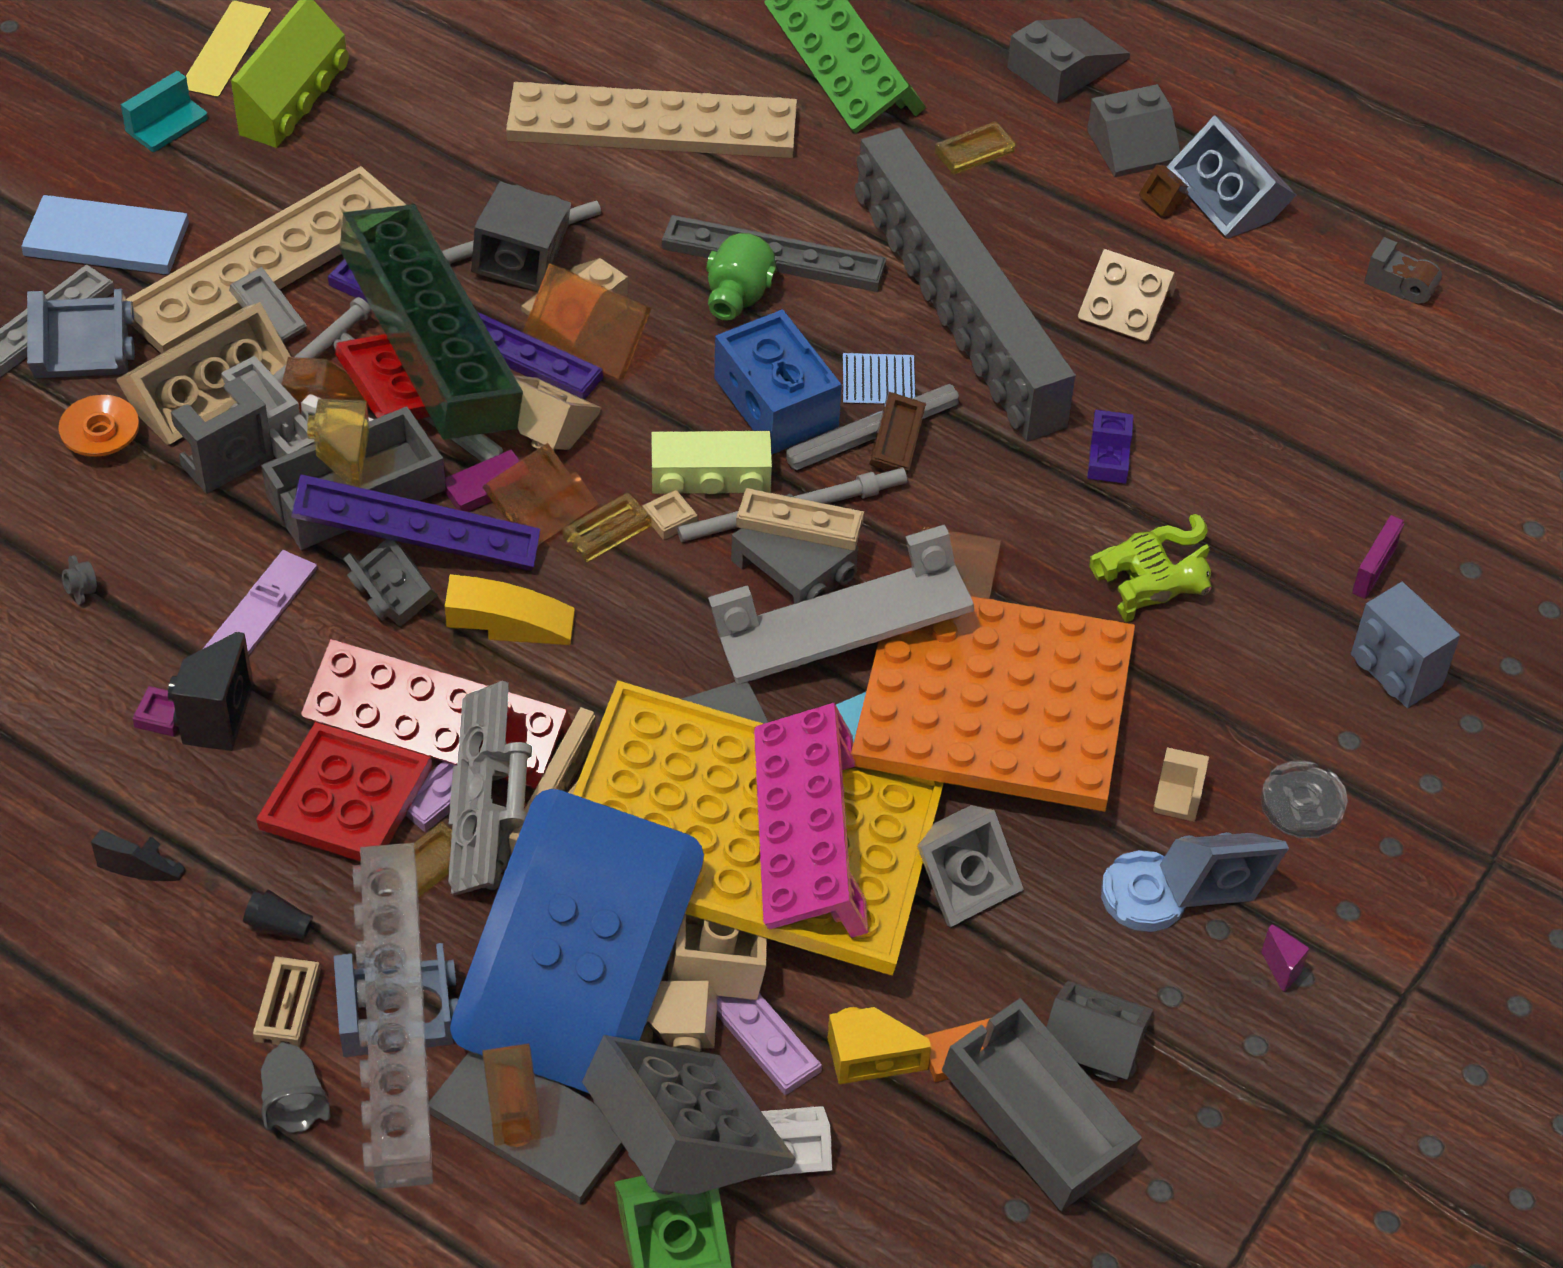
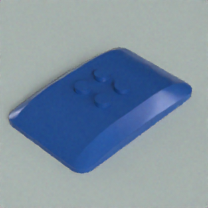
(576, 934)

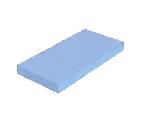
(105, 234)

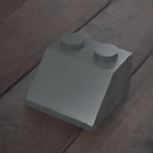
(1134, 130)
(1099, 1029)

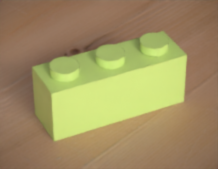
(711, 461)

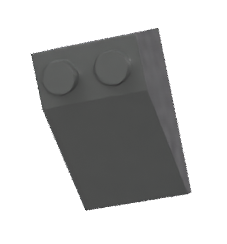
(1062, 55)

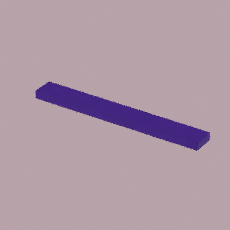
(520, 351)

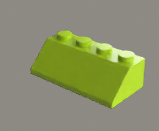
(288, 73)

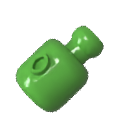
(739, 274)

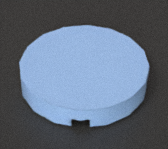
(1139, 893)

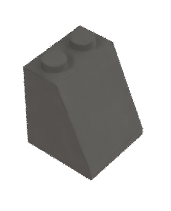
(519, 235)

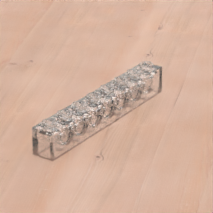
(408, 1157)

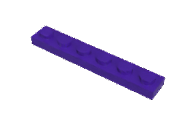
(415, 522)

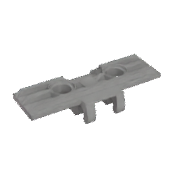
(471, 804)

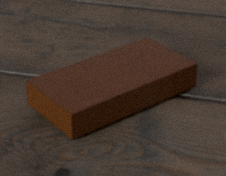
(897, 433)

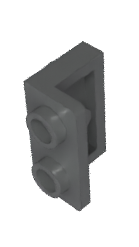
(392, 582)

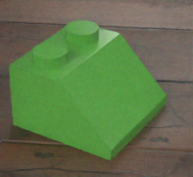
(672, 1228)

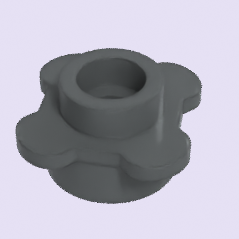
(79, 579)

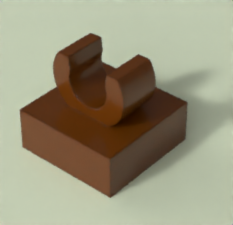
(1164, 190)

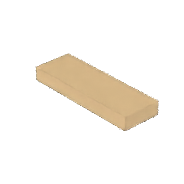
(800, 519)

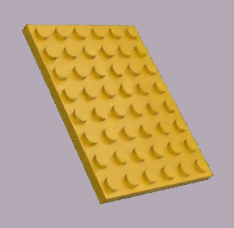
(698, 776)

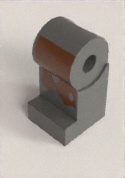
(1402, 274)

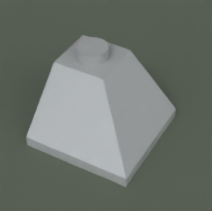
(968, 863)

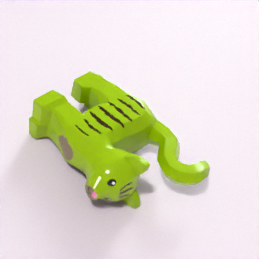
(1150, 570)

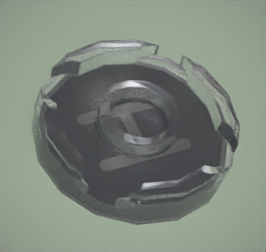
(1303, 799)

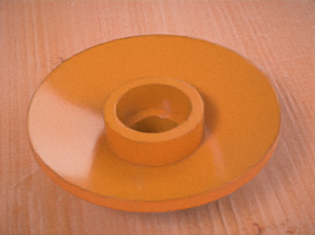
(98, 425)

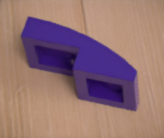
(1110, 446)

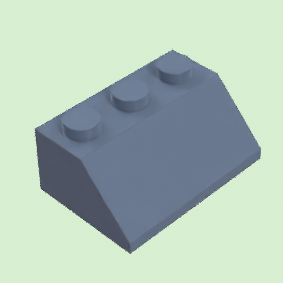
(1230, 179)

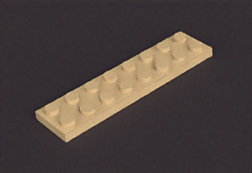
(652, 119)
(283, 245)

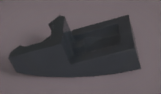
(132, 861)

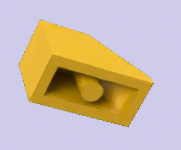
(874, 1045)

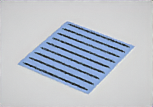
(872, 376)

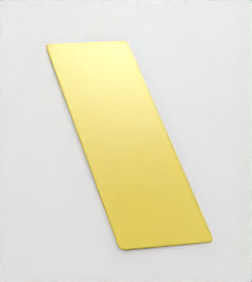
(225, 47)

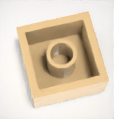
(718, 954)

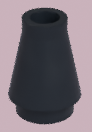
(276, 916)

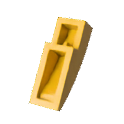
(507, 611)

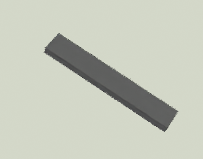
(791, 255)

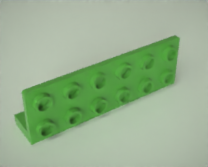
(845, 58)

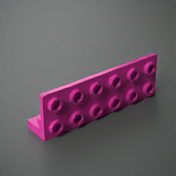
(805, 820)

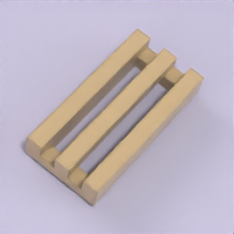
(279, 1032)

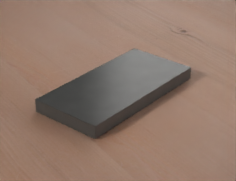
(574, 1132)

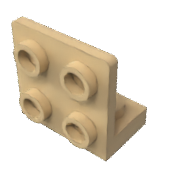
(1126, 295)

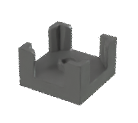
(227, 443)

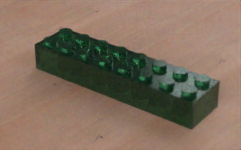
(430, 322)

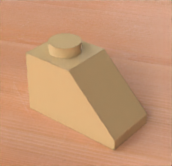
(685, 1014)

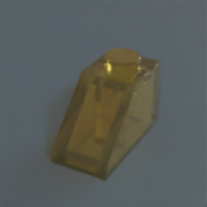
(341, 436)

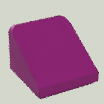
(1284, 956)

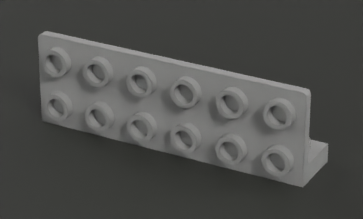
(843, 618)

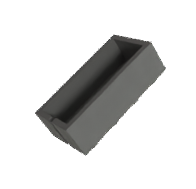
(397, 463)
(1041, 1104)

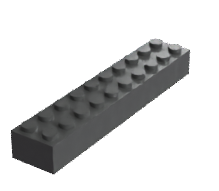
(965, 285)

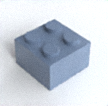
(1404, 644)

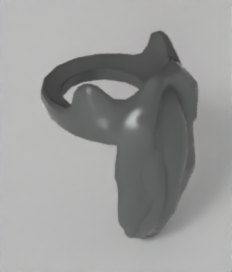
(291, 1090)

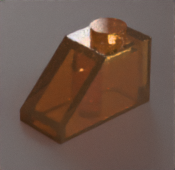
(319, 379)
(511, 1095)

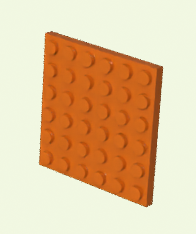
(1000, 703)

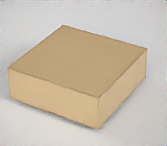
(669, 513)

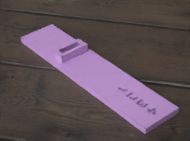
(267, 599)

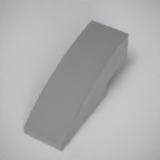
(285, 422)

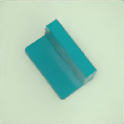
(162, 112)

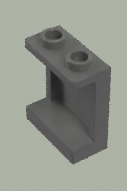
(796, 564)

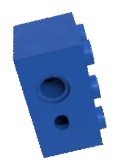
(777, 380)

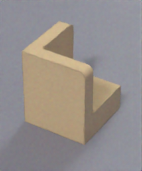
(1181, 784)

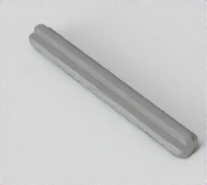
(862, 430)

